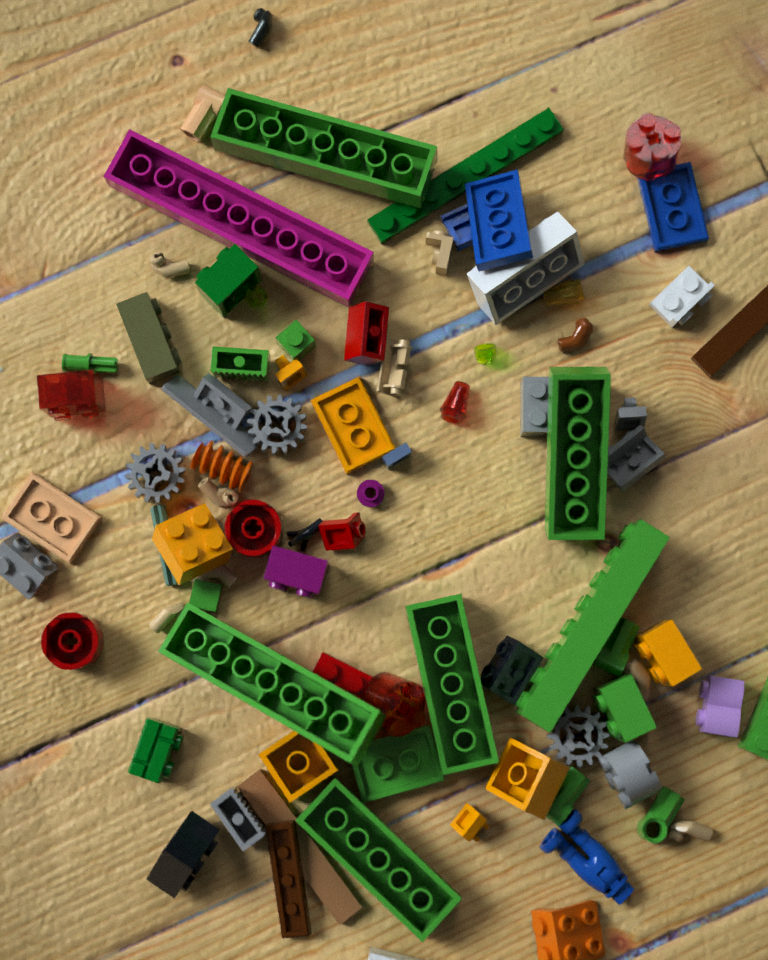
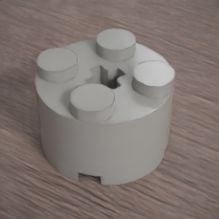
(630, 774)

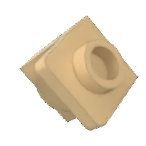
(441, 256)

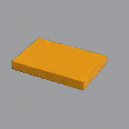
(353, 425)

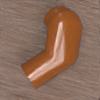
(579, 338)

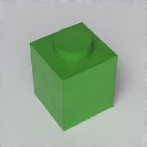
(295, 341)

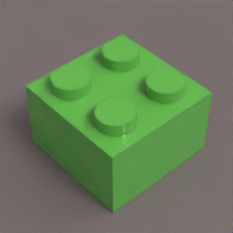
(623, 708)

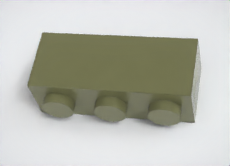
(149, 337)

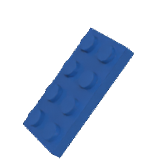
(498, 220)

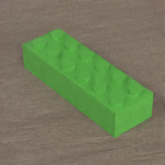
(577, 453)
(451, 684)
(379, 859)

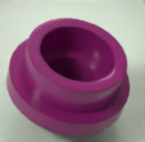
(370, 502)

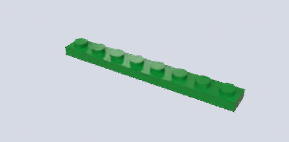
(478, 166)

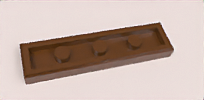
(733, 335)
(288, 879)

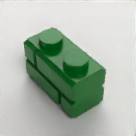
(155, 750)

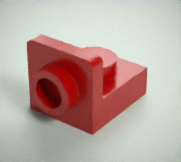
(343, 532)

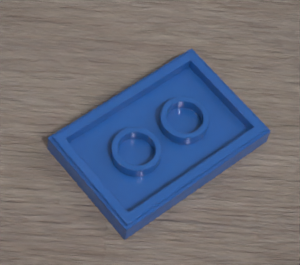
(674, 209)

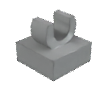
(630, 416)

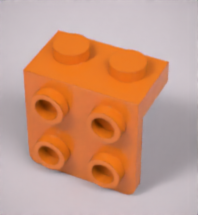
(568, 932)

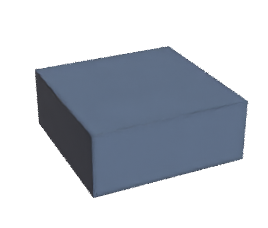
(397, 455)

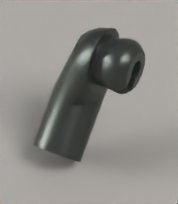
(261, 31)

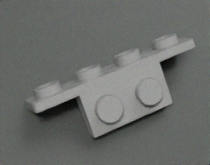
(216, 408)

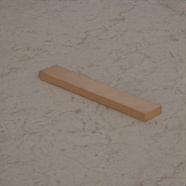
(315, 865)

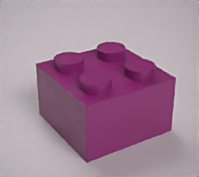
(296, 571)

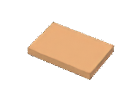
(51, 518)

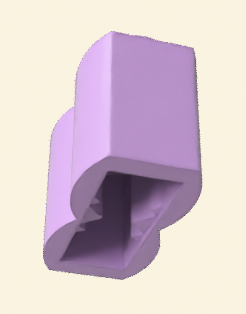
(720, 706)

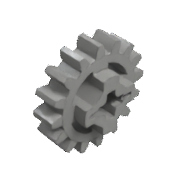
(286, 417)
(152, 486)
(587, 726)

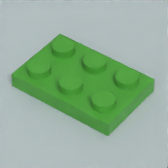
(398, 765)

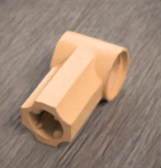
(203, 114)

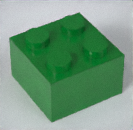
(228, 279)

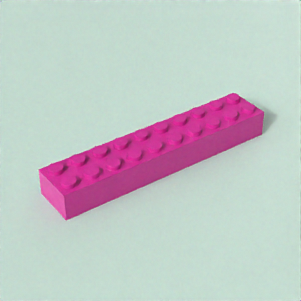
(239, 217)

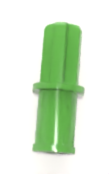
(98, 364)

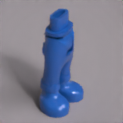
(598, 871)

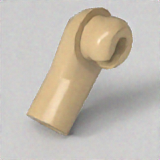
(218, 495)
(691, 828)

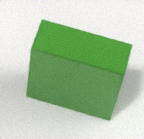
(205, 595)

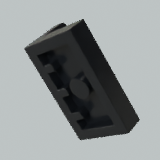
(510, 669)

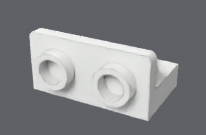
(681, 296)

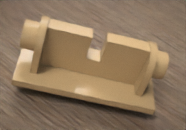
(391, 375)

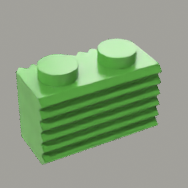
(240, 363)

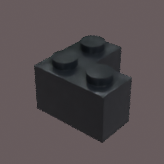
(182, 855)

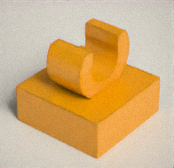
(289, 372)
(469, 822)

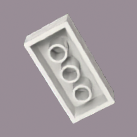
(512, 286)

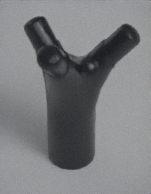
(304, 535)

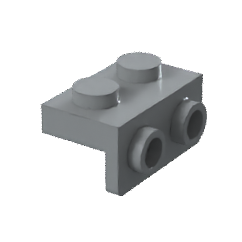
(632, 458)
(24, 565)

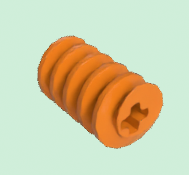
(221, 465)

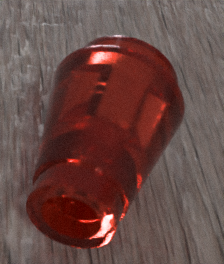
(455, 405)

